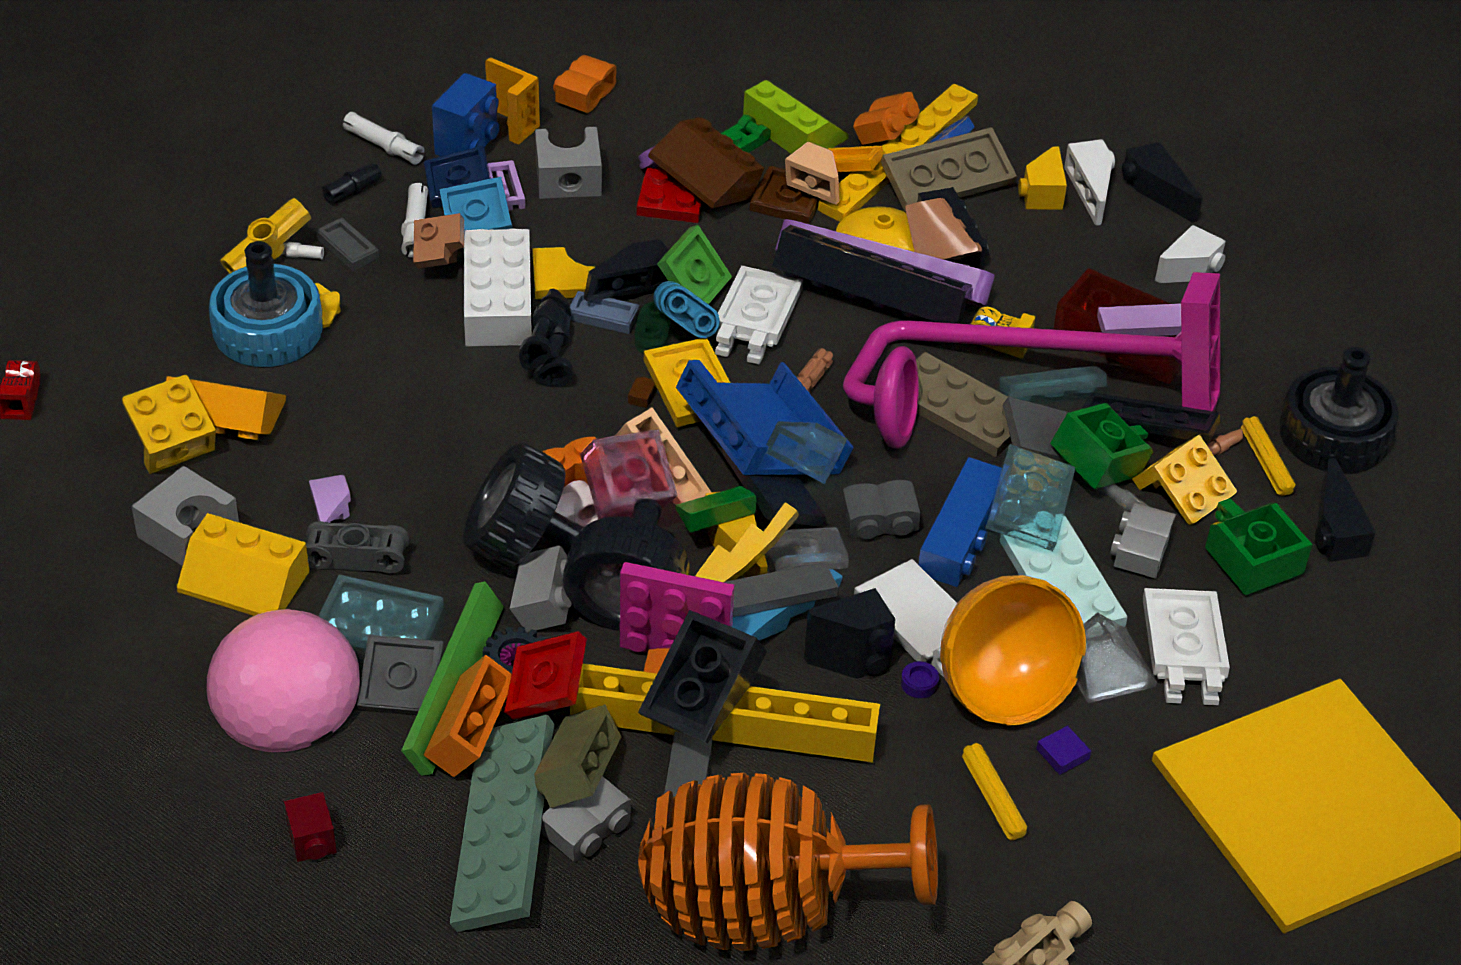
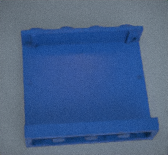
(746, 414)

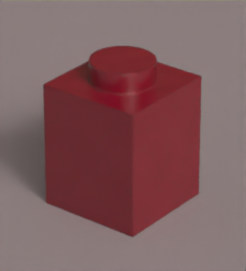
(310, 827)

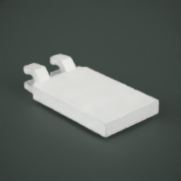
(756, 311)
(918, 607)
(1186, 641)

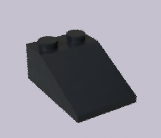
(702, 677)

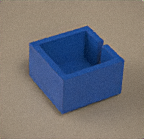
(465, 116)

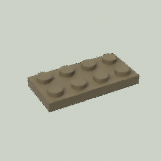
(965, 162)
(962, 405)

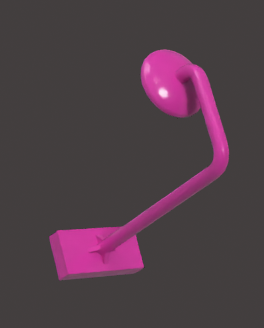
(897, 384)

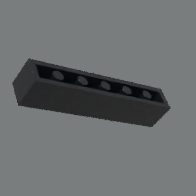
(870, 276)

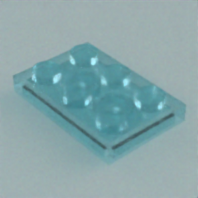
(1030, 497)
(378, 609)

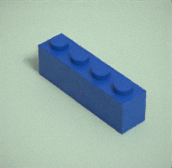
(960, 524)

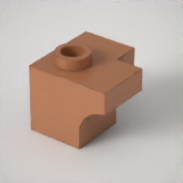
(437, 240)

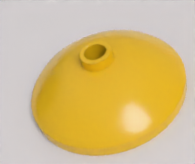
(880, 225)

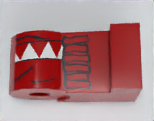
(22, 385)

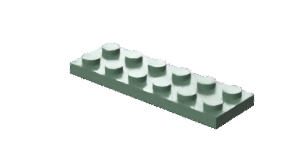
(502, 827)

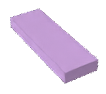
(1141, 319)

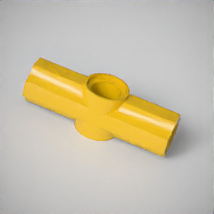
(270, 230)

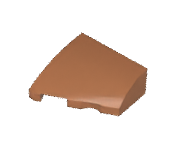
(938, 231)

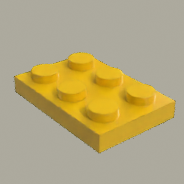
(667, 366)

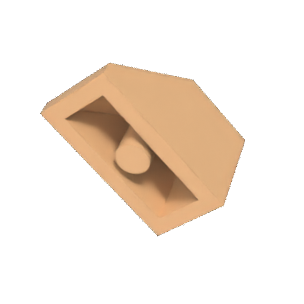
(813, 172)

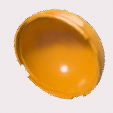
(1012, 649)

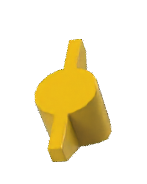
(330, 304)

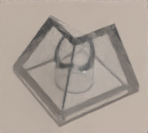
(1111, 662)

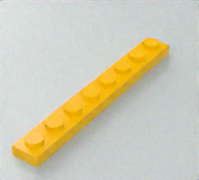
(863, 185)

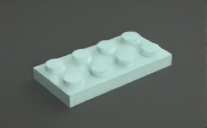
(1069, 570)

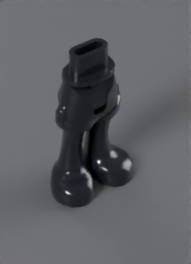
(550, 333)

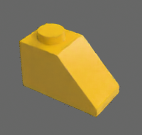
(1044, 182)

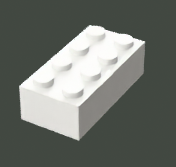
(497, 287)

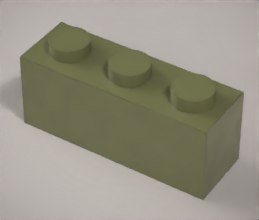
(577, 756)

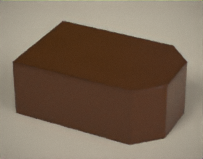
(641, 392)

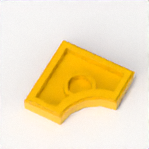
(558, 271)

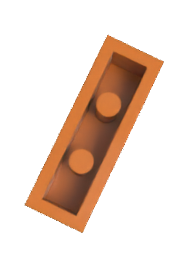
(469, 716)

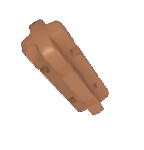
(815, 368)

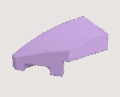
(330, 498)

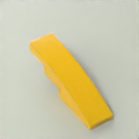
(754, 544)

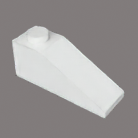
(1089, 170)

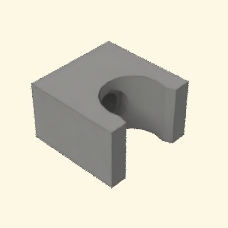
(568, 170)
(175, 508)

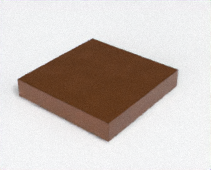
(782, 201)

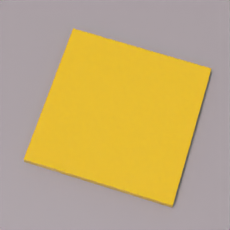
(1312, 804)

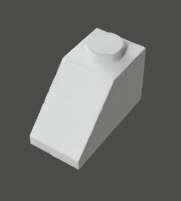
(1191, 253)

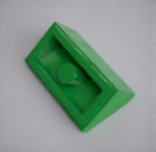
(717, 508)

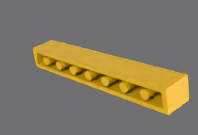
(759, 719)

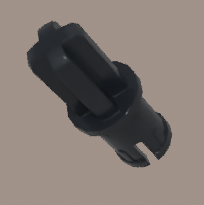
(351, 183)

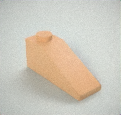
(685, 477)

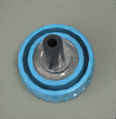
(265, 311)

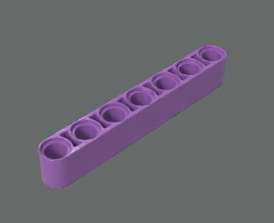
(980, 279)

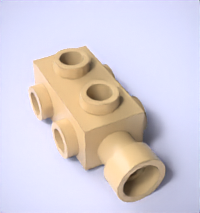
(1043, 938)

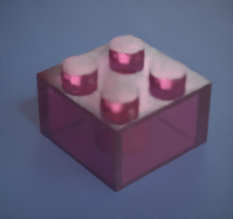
(626, 470)

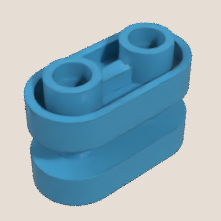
(686, 309)

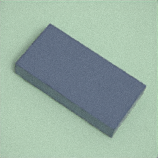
(604, 313)

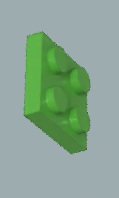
(695, 265)

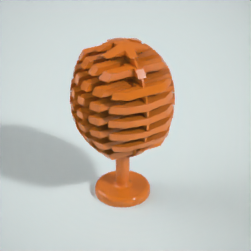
(760, 862)

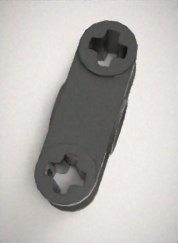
(356, 547)

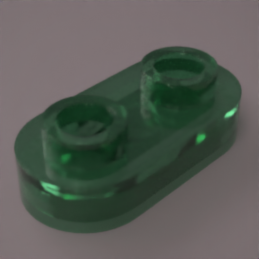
(651, 328)

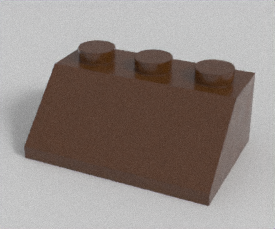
(707, 163)

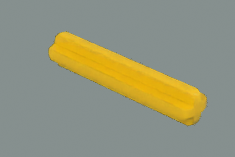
(1268, 456)
(994, 791)

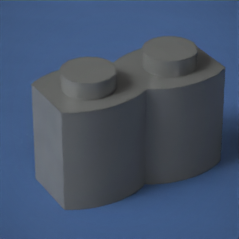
(880, 509)

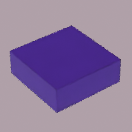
(1063, 750)

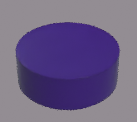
(919, 679)

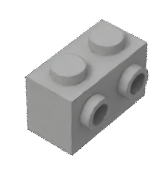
(539, 591)

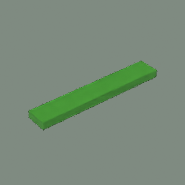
(462, 652)

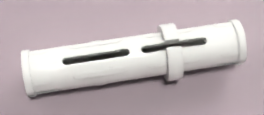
(392, 142)
(415, 210)

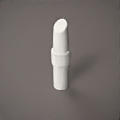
(296, 250)

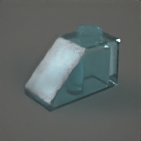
(806, 447)

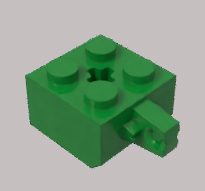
(1102, 445)
(1257, 545)

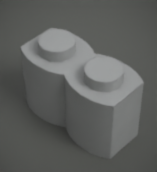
(1143, 539)
(582, 824)

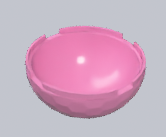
(282, 680)

